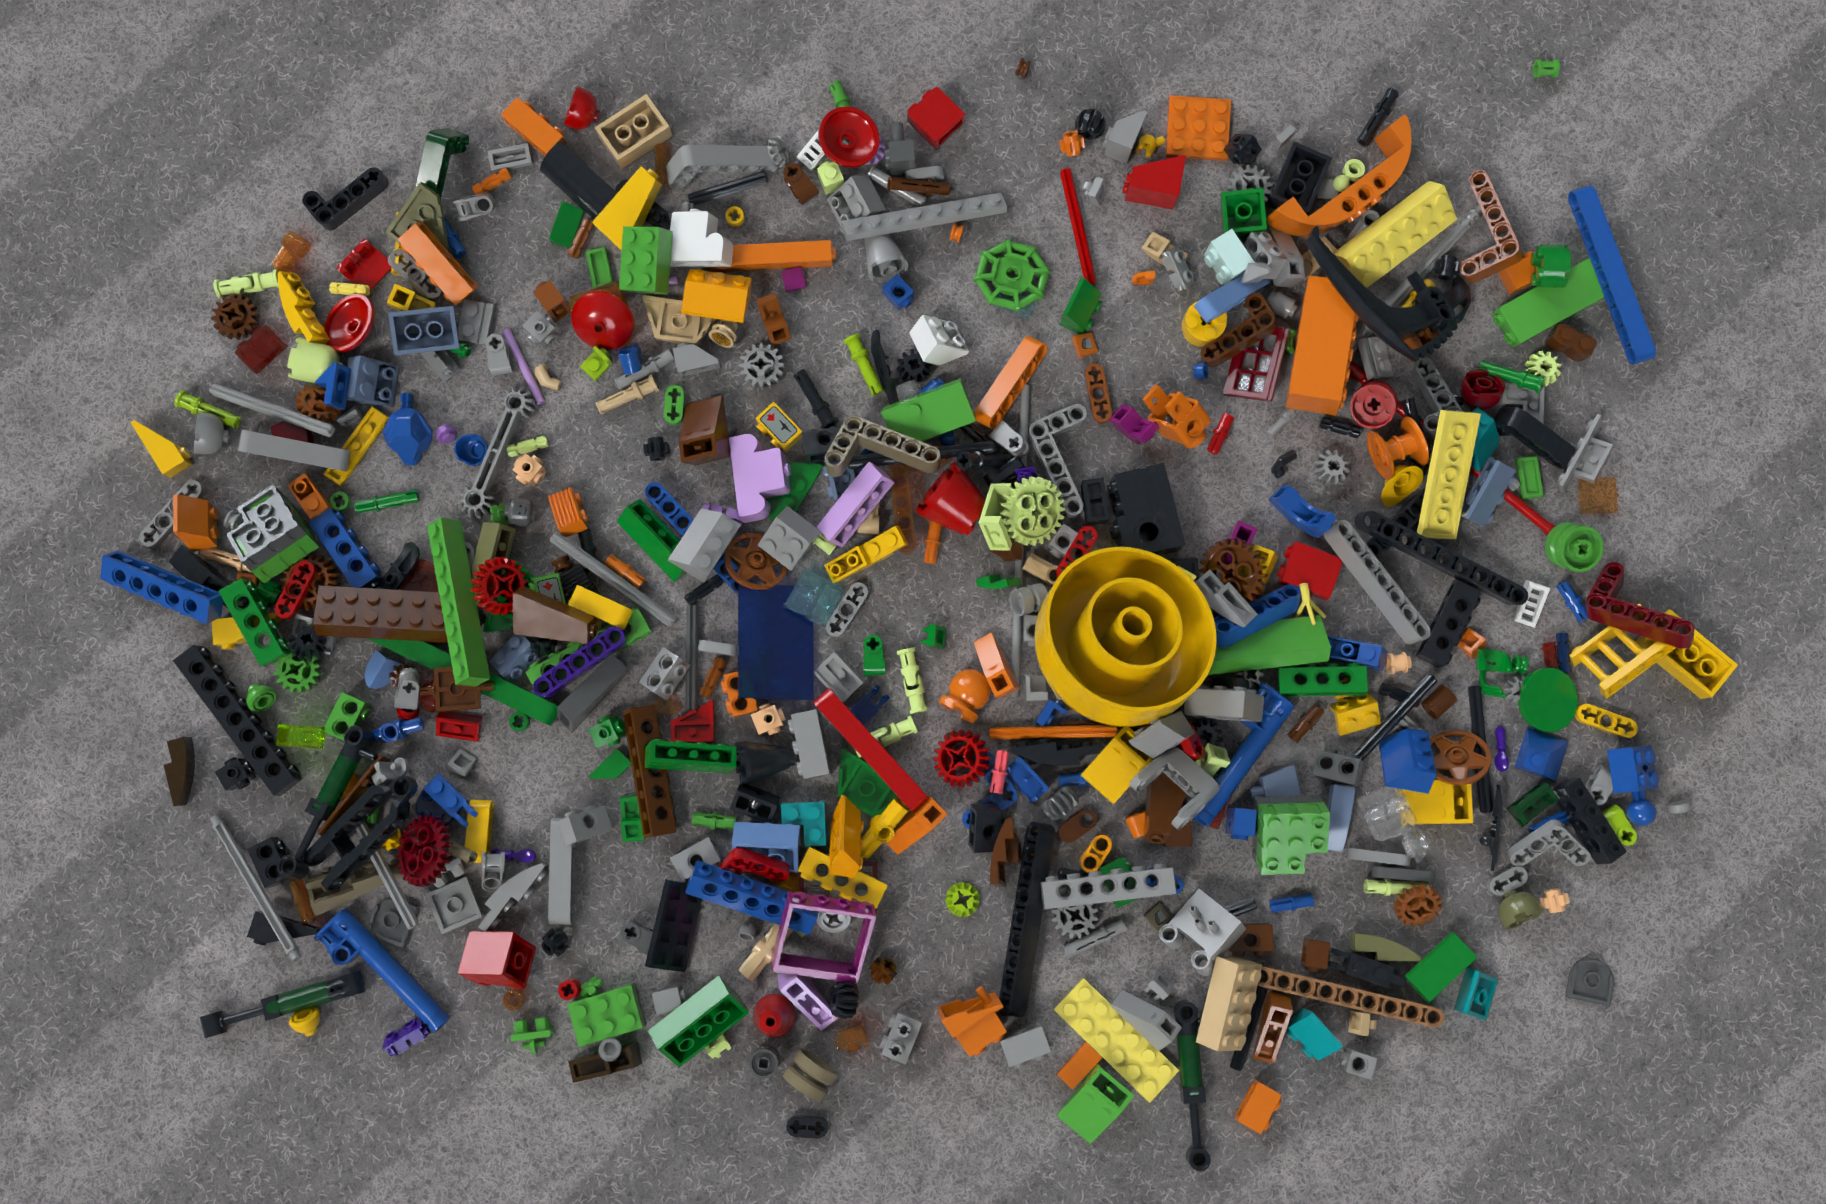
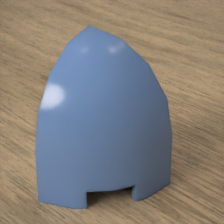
(378, 670)

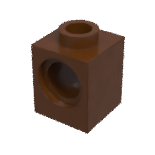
(1315, 954)

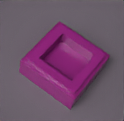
(793, 279)

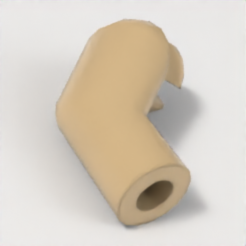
(544, 379)

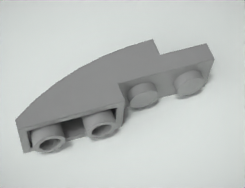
(515, 888)

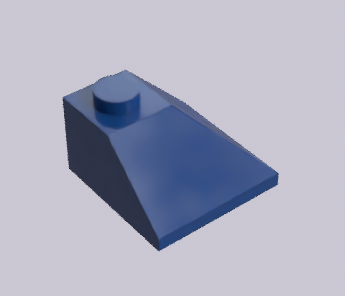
(1541, 754)

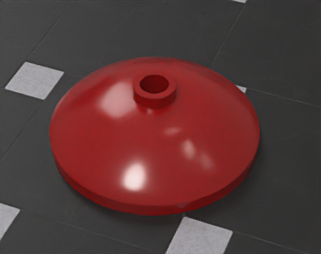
(855, 128)
(604, 310)
(349, 322)

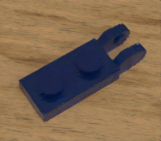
(864, 709)

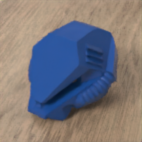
(408, 435)

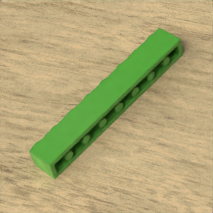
(457, 602)

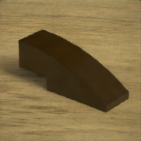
(181, 769)
(594, 1066)

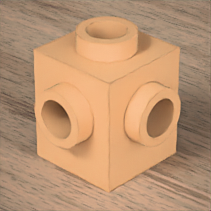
(532, 476)
(759, 719)

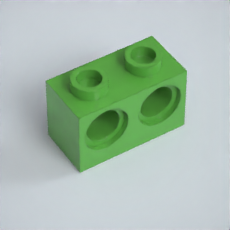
(341, 714)

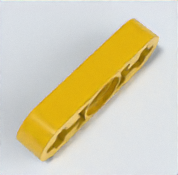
(1613, 716)

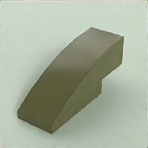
(1381, 948)

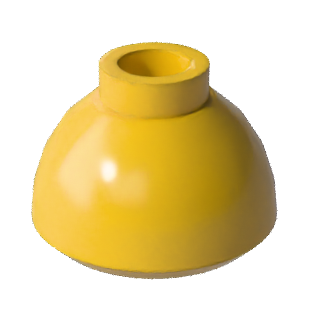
(305, 1021)

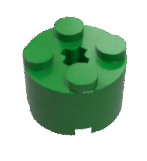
(1550, 266)

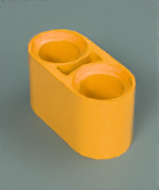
(1091, 850)

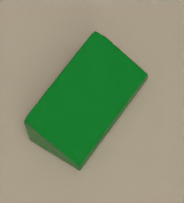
(566, 225)

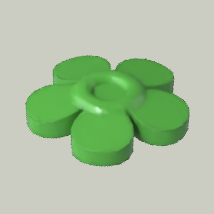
(498, 512)
(589, 987)

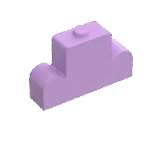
(757, 476)

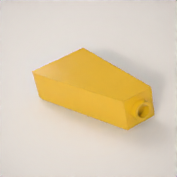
(629, 205)

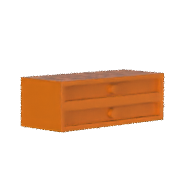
(1322, 350)

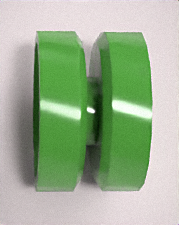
(1574, 546)

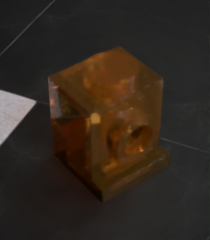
(851, 1038)

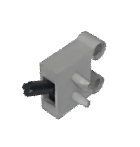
(1208, 926)

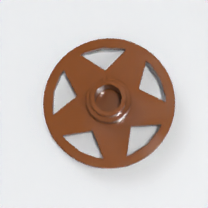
(753, 563)
(1460, 757)

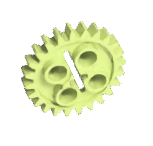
(1032, 511)

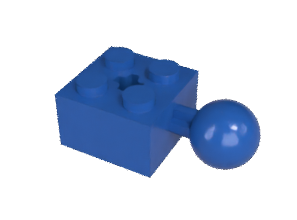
(1635, 772)

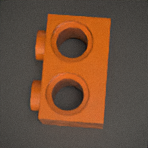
(752, 705)

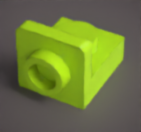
(597, 363)

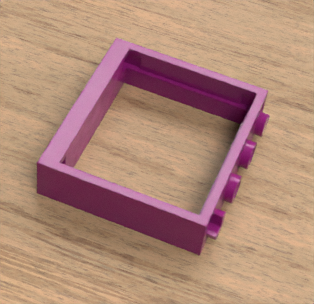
(821, 967)

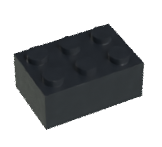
(1299, 177)

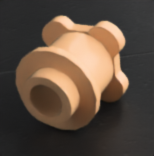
(1397, 663)

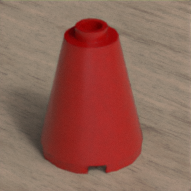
(778, 1008)

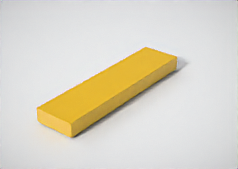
(359, 443)

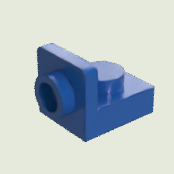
(1046, 714)

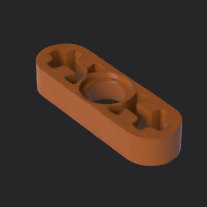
(1090, 379)

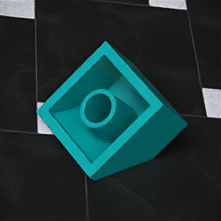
(1486, 440)
(1312, 1034)

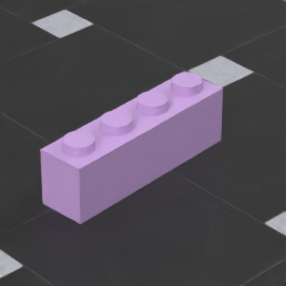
(855, 504)

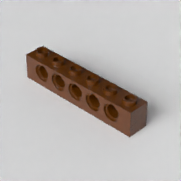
(643, 780)

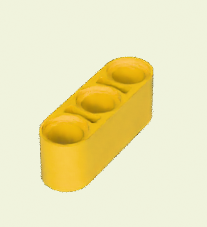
(600, 607)
(479, 827)

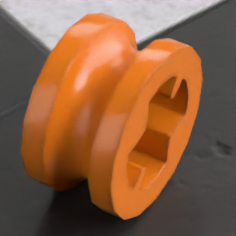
(956, 232)

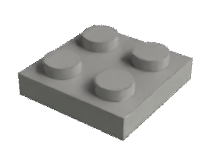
(454, 905)

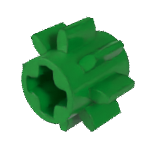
(269, 592)

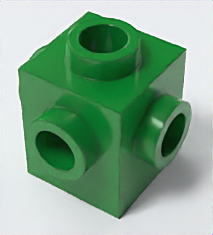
(607, 731)

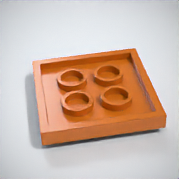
(1198, 127)

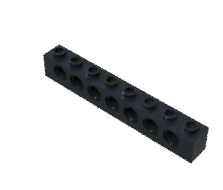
(189, 665)

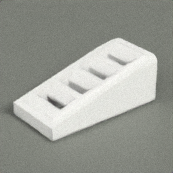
(807, 149)
(1541, 598)

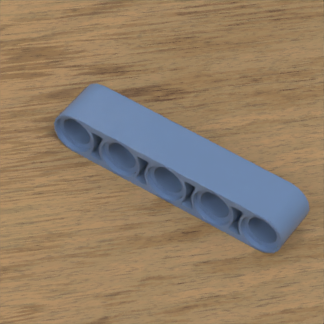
(1227, 297)

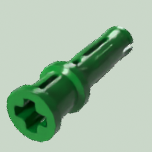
(1521, 379)

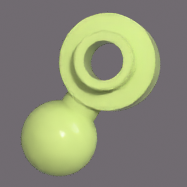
(1342, 182)

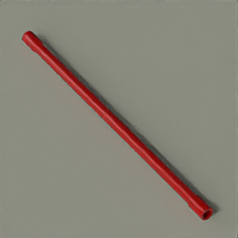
(1359, 375)

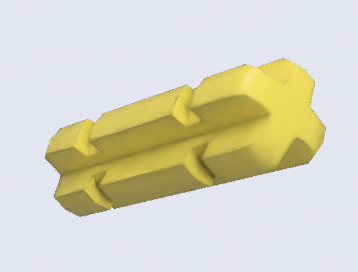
(349, 289)

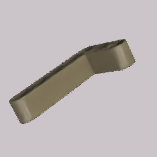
(879, 445)

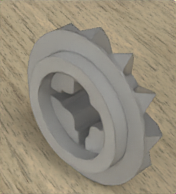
(778, 151)
(1511, 687)
(833, 925)

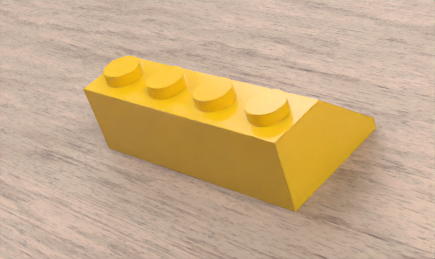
(1699, 667)

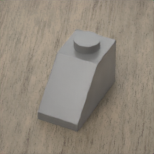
(693, 360)

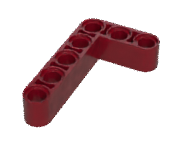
(1626, 616)

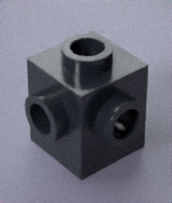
(1243, 149)
(235, 774)

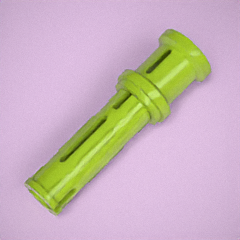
(860, 356)
(199, 405)

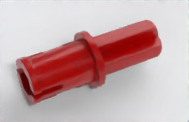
(1220, 433)

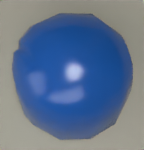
(471, 449)

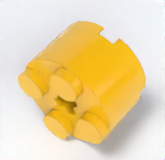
(1197, 333)

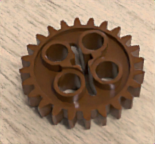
(1241, 557)

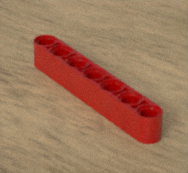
(870, 750)

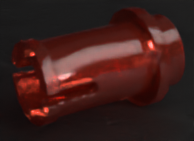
(1550, 655)

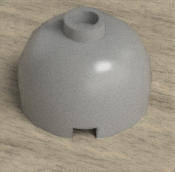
(209, 434)

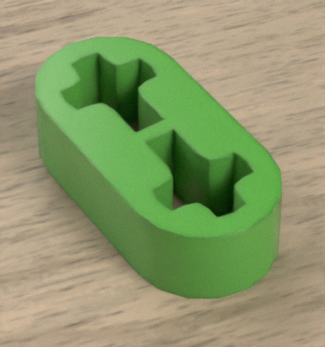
(680, 404)

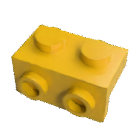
(1355, 714)

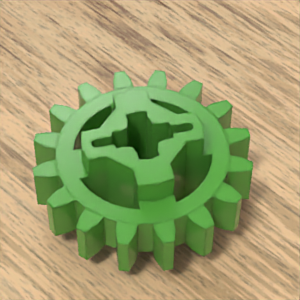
(288, 667)

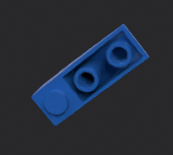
(1357, 652)

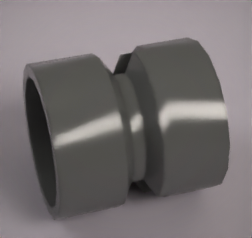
(764, 1061)

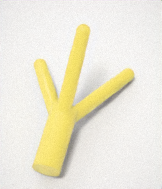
(1306, 600)

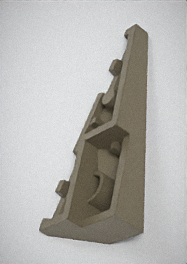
(361, 882)

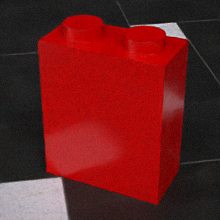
(1310, 566)

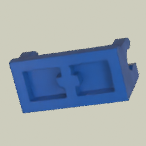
(1026, 779)

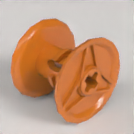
(1409, 443)

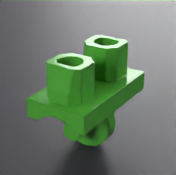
(522, 1032)

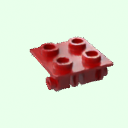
(364, 265)

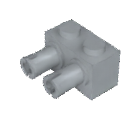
(901, 1036)

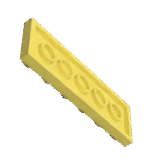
(1448, 474)
(1116, 1040)

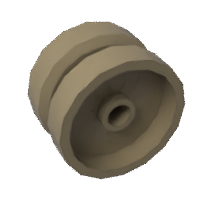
(810, 1075)

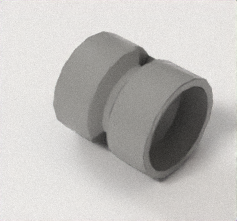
(1027, 600)

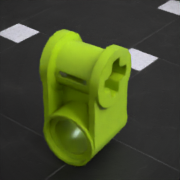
(1620, 825)

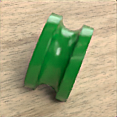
(1519, 664)
(512, 720)

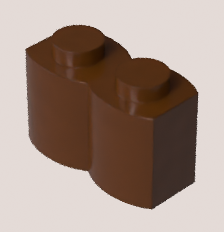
(1570, 342)

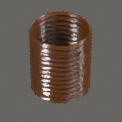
(1439, 701)

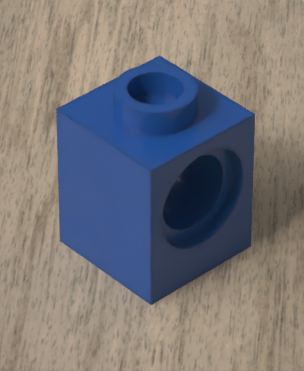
(894, 284)

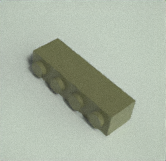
(494, 541)

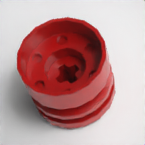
(1365, 413)

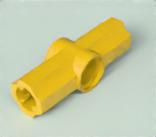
(882, 827)

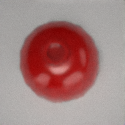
(581, 110)

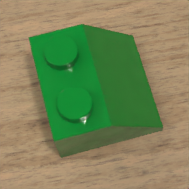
(1243, 211)
(1081, 307)

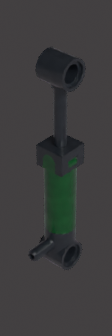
(356, 745)
(288, 1002)
(1191, 1088)

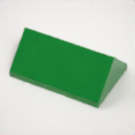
(1440, 967)

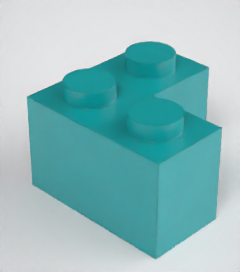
(810, 815)

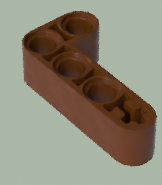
(1236, 334)

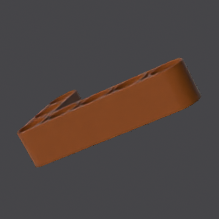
(1497, 226)

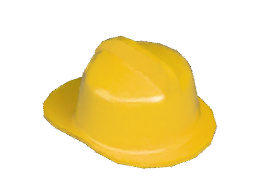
(1402, 484)

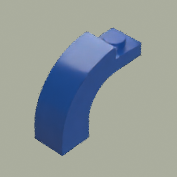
(1300, 512)

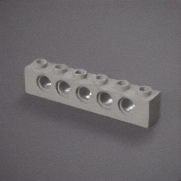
(1164, 886)

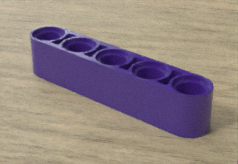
(569, 663)

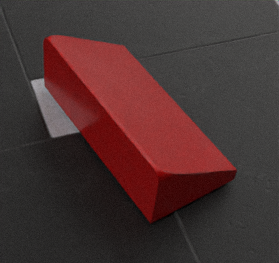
(458, 726)

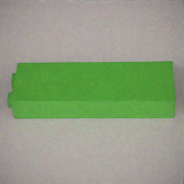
(1547, 307)
(1277, 645)

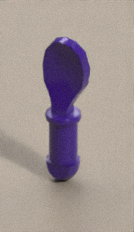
(1501, 759)
(524, 855)

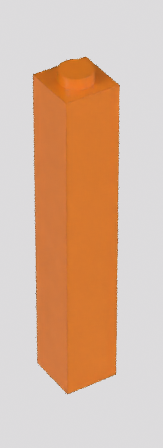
(780, 256)

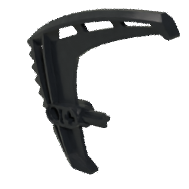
(1395, 324)

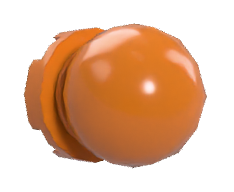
(967, 693)

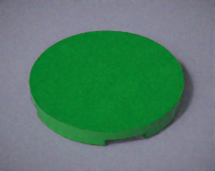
(1548, 699)

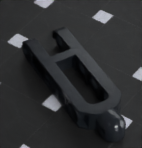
(338, 839)

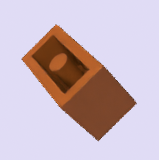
(552, 300)

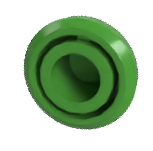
(260, 697)

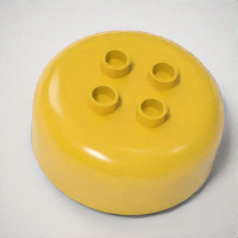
(1123, 638)

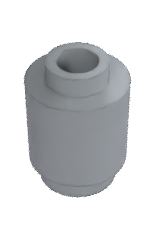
(1281, 304)

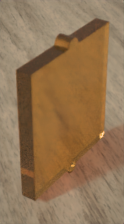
(1598, 497)

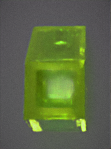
(300, 736)

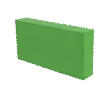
(599, 266)
(1529, 477)

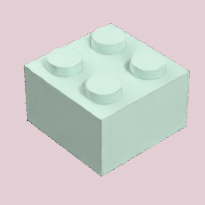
(1227, 257)

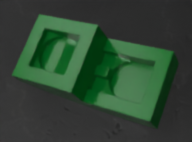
(630, 821)

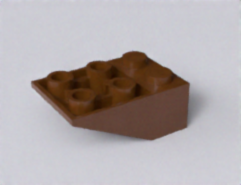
(704, 432)

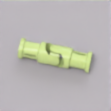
(246, 284)
(912, 678)
(896, 732)

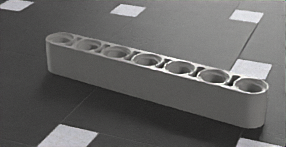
(1377, 582)

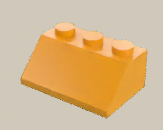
(716, 295)
(845, 839)

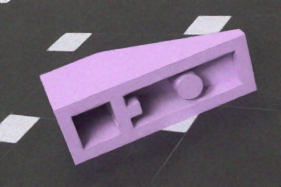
(806, 998)

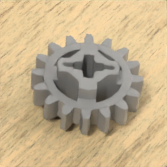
(1247, 178)
(770, 366)
(1068, 924)

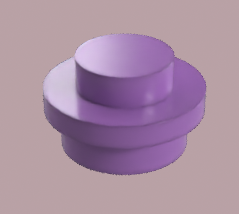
(446, 433)

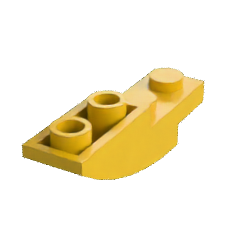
(297, 308)
(866, 554)

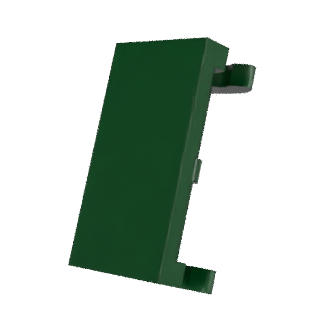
(1532, 803)

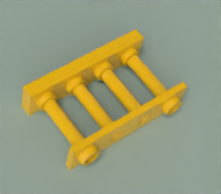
(1626, 670)

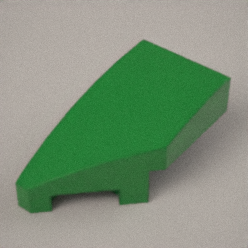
(995, 582)

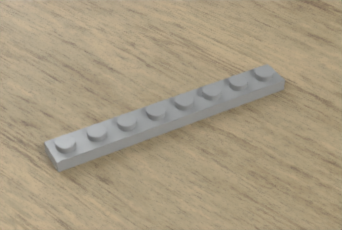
(923, 216)

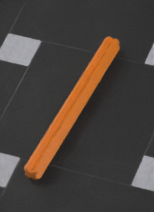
(1052, 732)

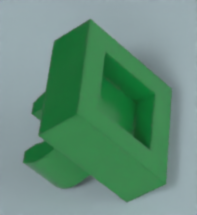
(935, 637)

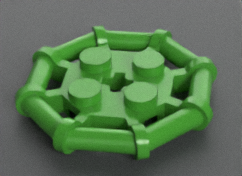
(1016, 285)

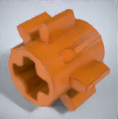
(1071, 143)

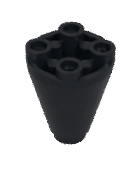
(761, 760)

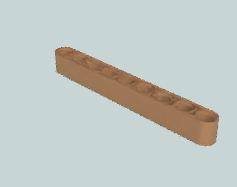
(1356, 998)

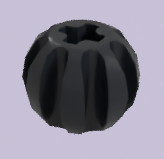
(1090, 124)

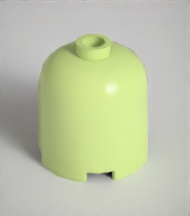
(310, 360)

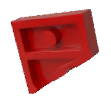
(695, 725)

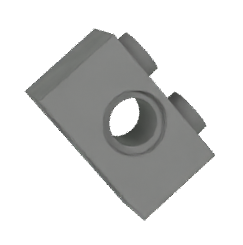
(575, 831)
(683, 860)

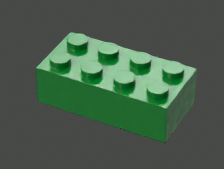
(698, 1021)

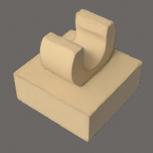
(1360, 1023)

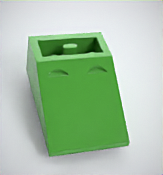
(1095, 1104)

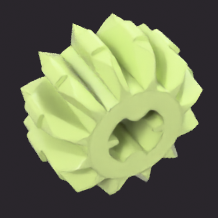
(1544, 361)

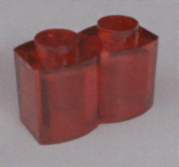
(260, 348)

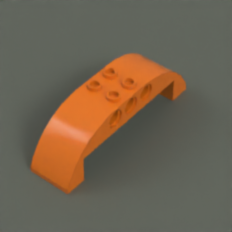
(1357, 198)

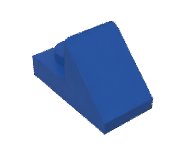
(336, 382)

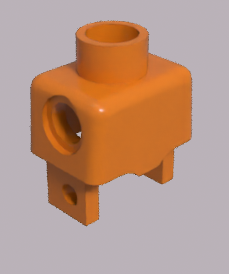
(1188, 417)

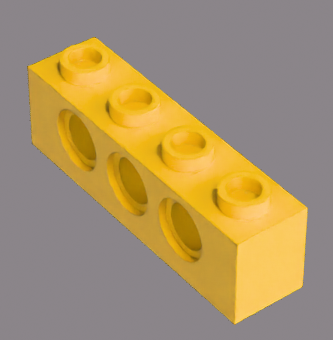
(815, 857)

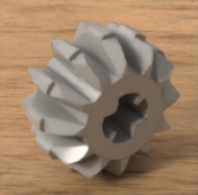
(1325, 460)

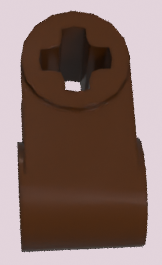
(801, 186)

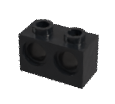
(1094, 501)
(266, 865)

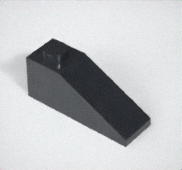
(263, 933)

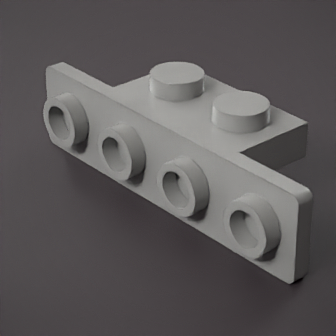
(1589, 457)

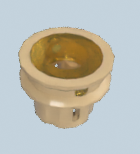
(724, 333)

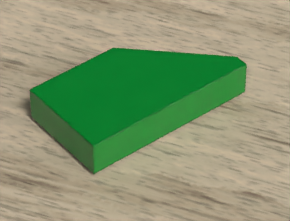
(612, 766)

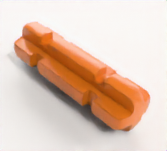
(492, 181)

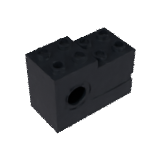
(1145, 511)

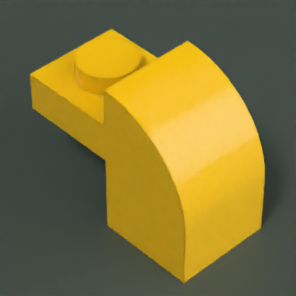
(405, 300)

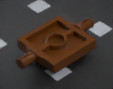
(451, 696)

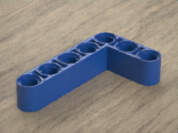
(1269, 610)

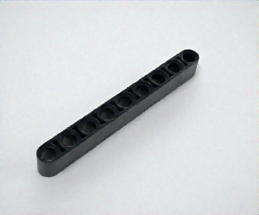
(1451, 559)
(1026, 920)

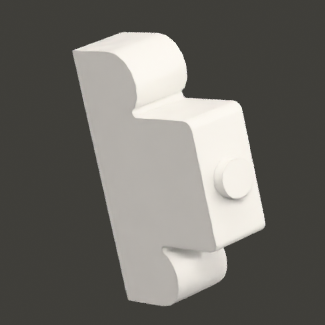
(697, 241)

